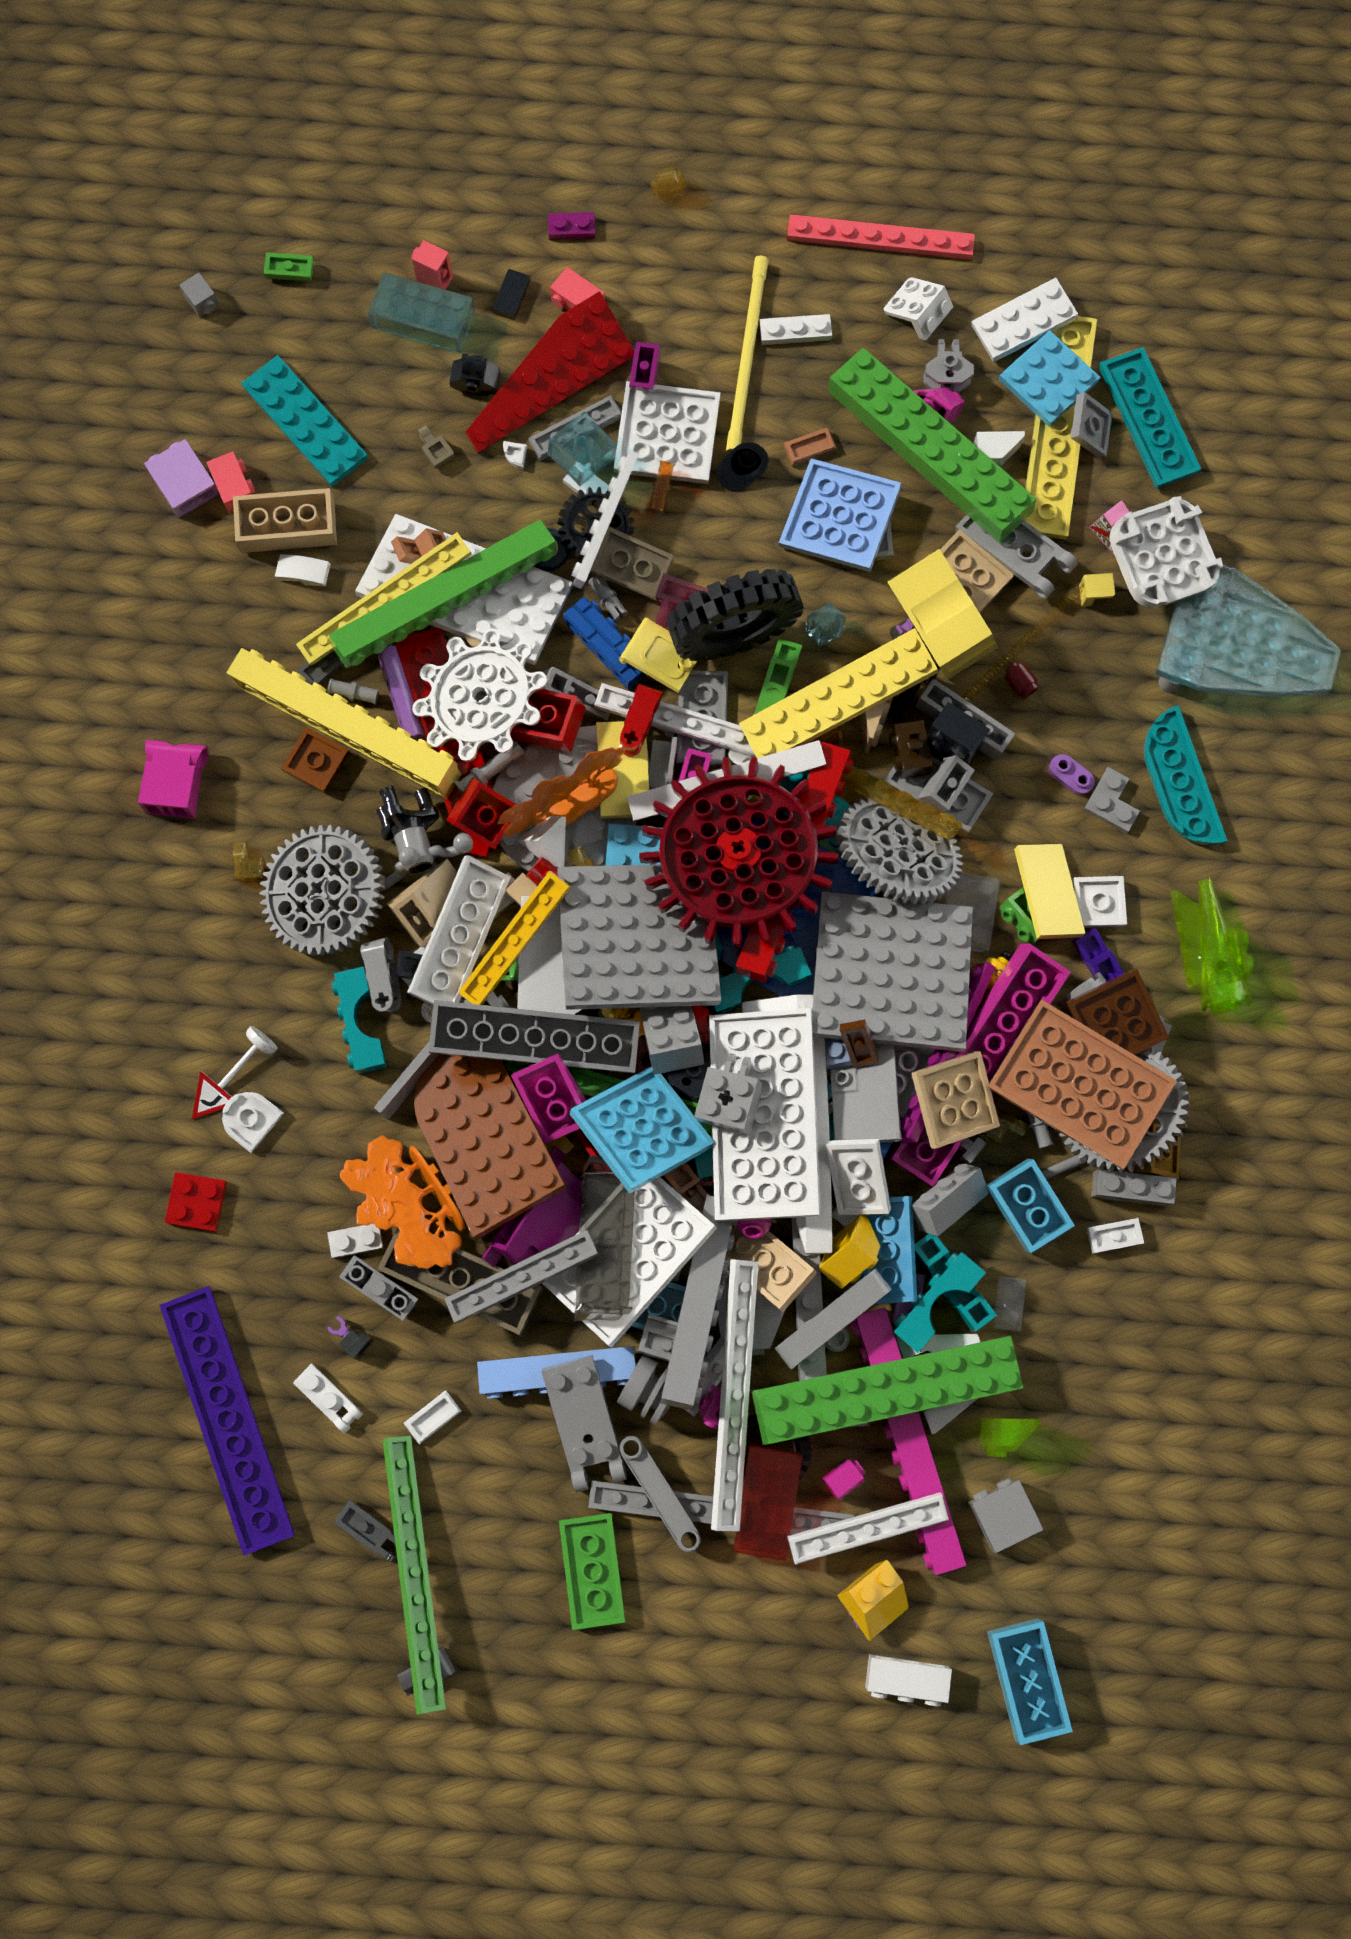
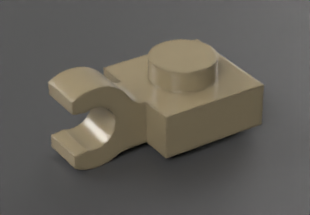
(435, 449)

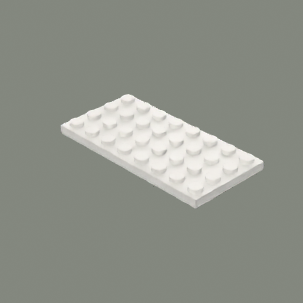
(519, 609)
(777, 1164)

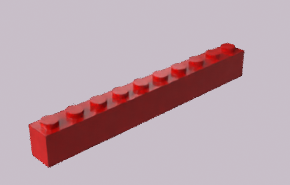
(825, 784)

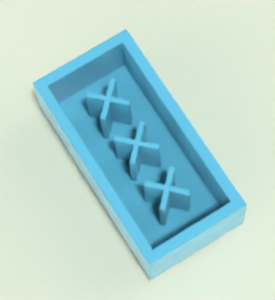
(1029, 1681)

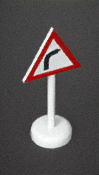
(212, 1096)

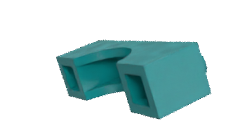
(790, 970)
(366, 1052)
(970, 1306)
(917, 1327)

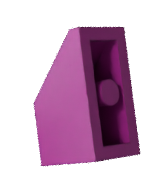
(645, 366)

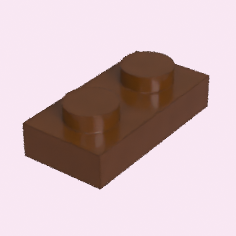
(859, 1043)

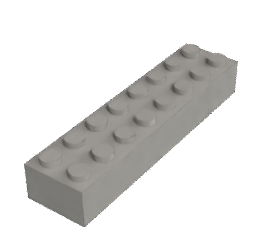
(533, 1036)

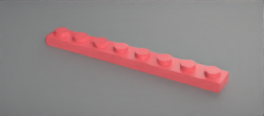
(880, 237)

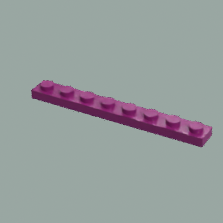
(913, 1122)

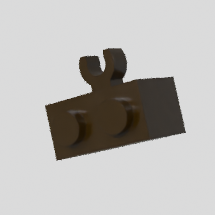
(911, 749)

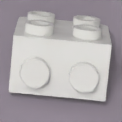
(922, 304)

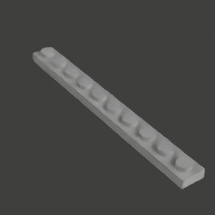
(698, 1507)

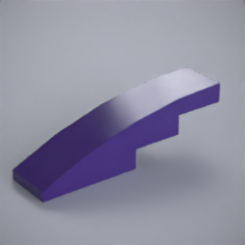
(1097, 956)

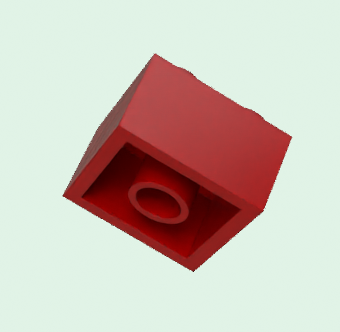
(479, 813)

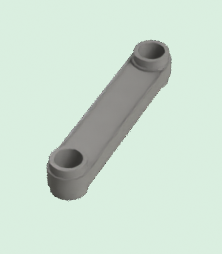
(660, 1494)

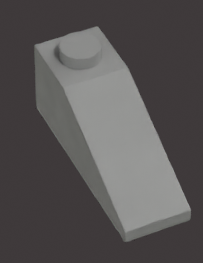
(564, 683)

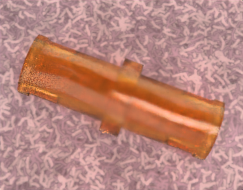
(661, 485)

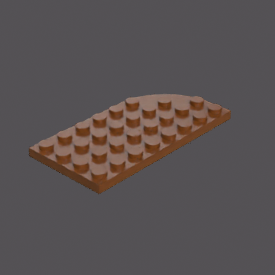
(484, 1141)

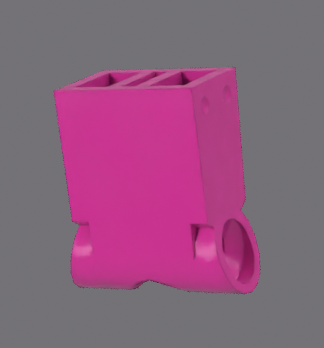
(172, 778)

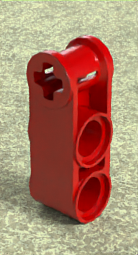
(639, 719)

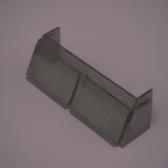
(608, 1215)

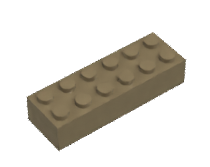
(463, 1273)

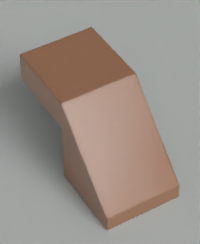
(411, 550)

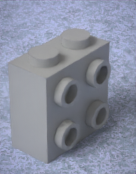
(1005, 1514)

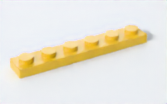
(514, 939)

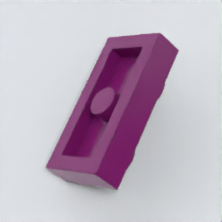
(571, 225)

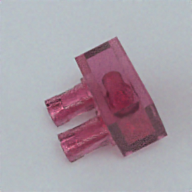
(671, 593)

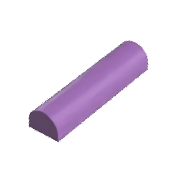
(400, 692)

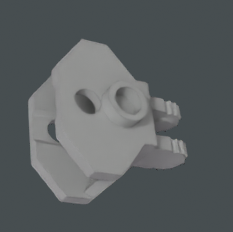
(948, 368)

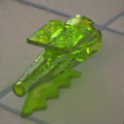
(1212, 945)

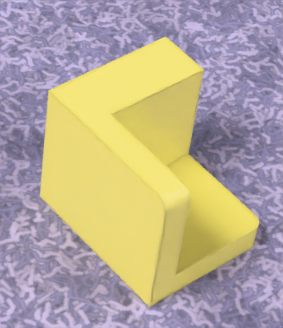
(1096, 587)

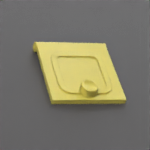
(655, 655)

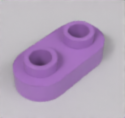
(1069, 776)

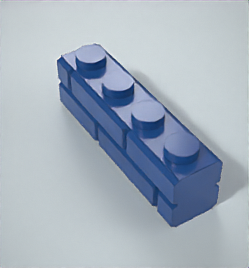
(602, 639)

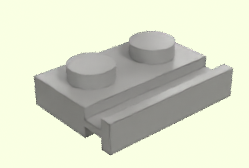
(658, 1337)

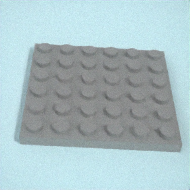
(626, 951)
(895, 969)

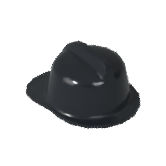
(742, 466)

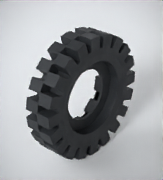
(734, 615)

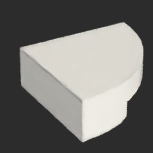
(515, 454)

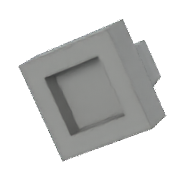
(970, 1149)

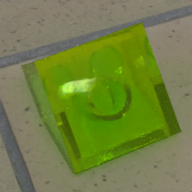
(1004, 1435)

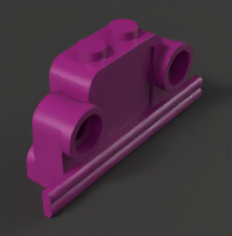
(541, 1225)

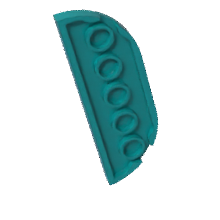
(1181, 781)

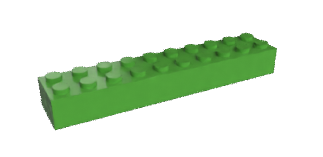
(931, 445)
(886, 1390)

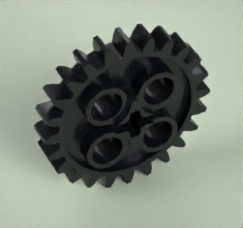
(579, 505)

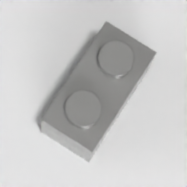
(946, 783)

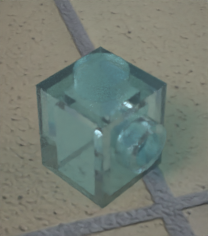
(825, 624)

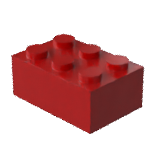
(558, 723)

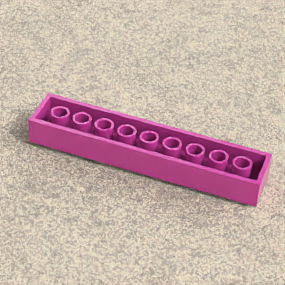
(992, 1031)

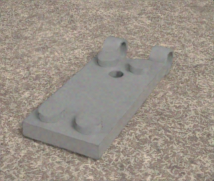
(1010, 552)
(583, 1410)

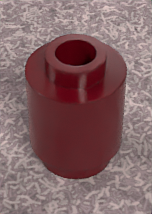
(1021, 679)

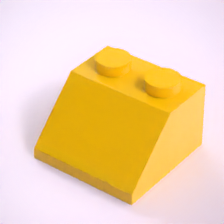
(852, 1252)
(875, 1599)

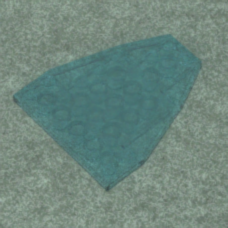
(1245, 643)

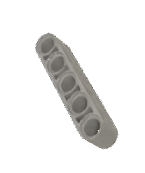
(833, 1318)

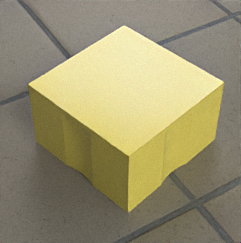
(943, 614)

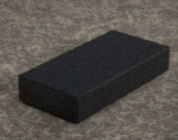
(511, 294)

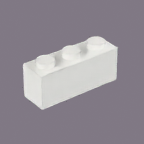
(908, 1680)

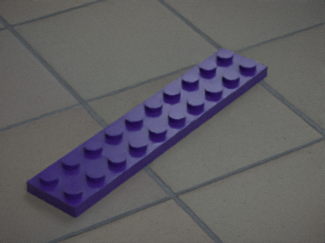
(227, 1420)

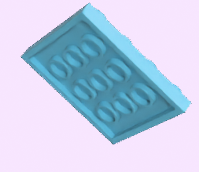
(641, 1129)

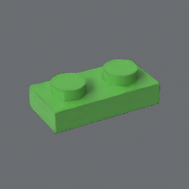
(288, 267)

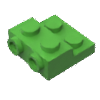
(1017, 911)

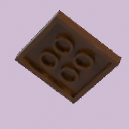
(1121, 1013)

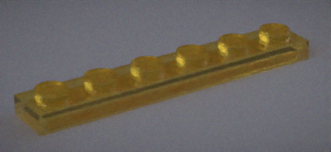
(902, 803)

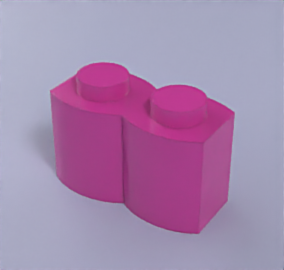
(844, 1478)

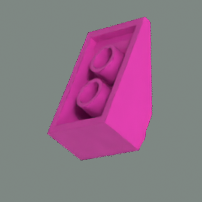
(549, 1096)

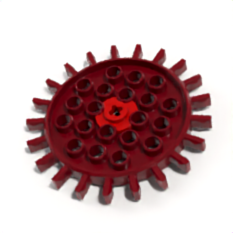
(704, 899)

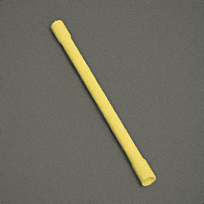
(758, 276)

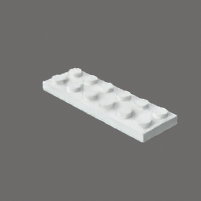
(459, 932)

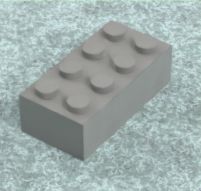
(671, 1038)

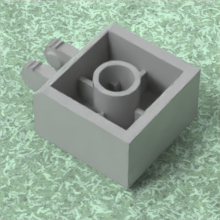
(722, 1084)

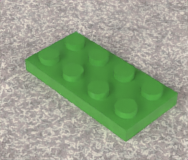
(592, 1571)

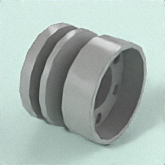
(645, 1388)

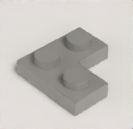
(1106, 805)

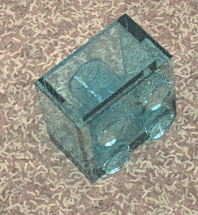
(582, 448)

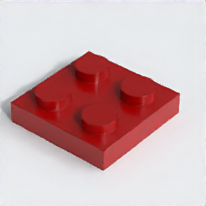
(195, 1202)

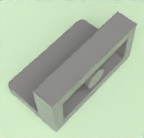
(662, 763)

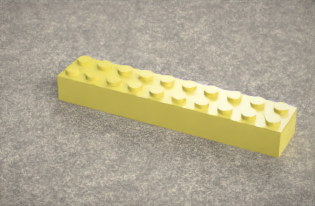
(345, 723)

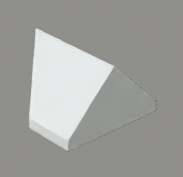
(547, 840)

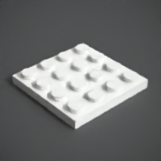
(669, 427)

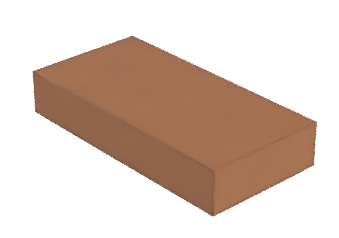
(809, 447)

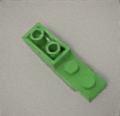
(779, 674)

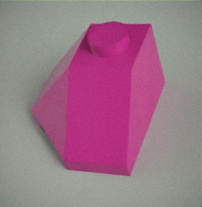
(945, 402)

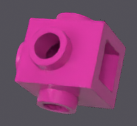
(710, 1407)

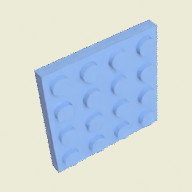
(840, 515)

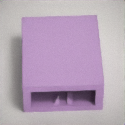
(181, 478)

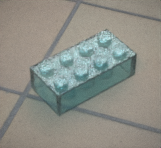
(421, 312)

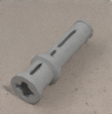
(491, 768)

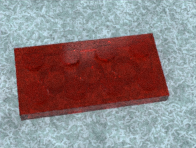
(767, 1502)

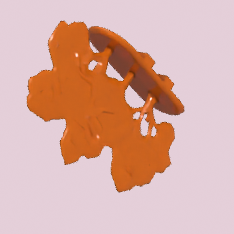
(568, 796)
(397, 1202)

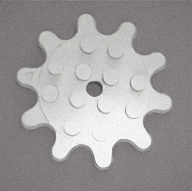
(477, 670)

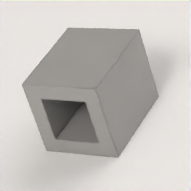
(199, 295)

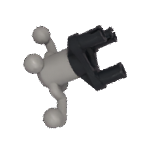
(410, 836)

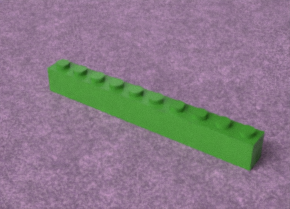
(443, 594)

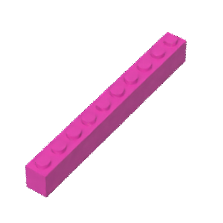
(910, 1447)

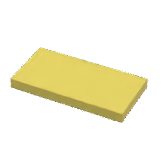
(631, 772)
(1049, 891)

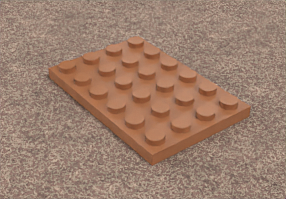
(1082, 1084)

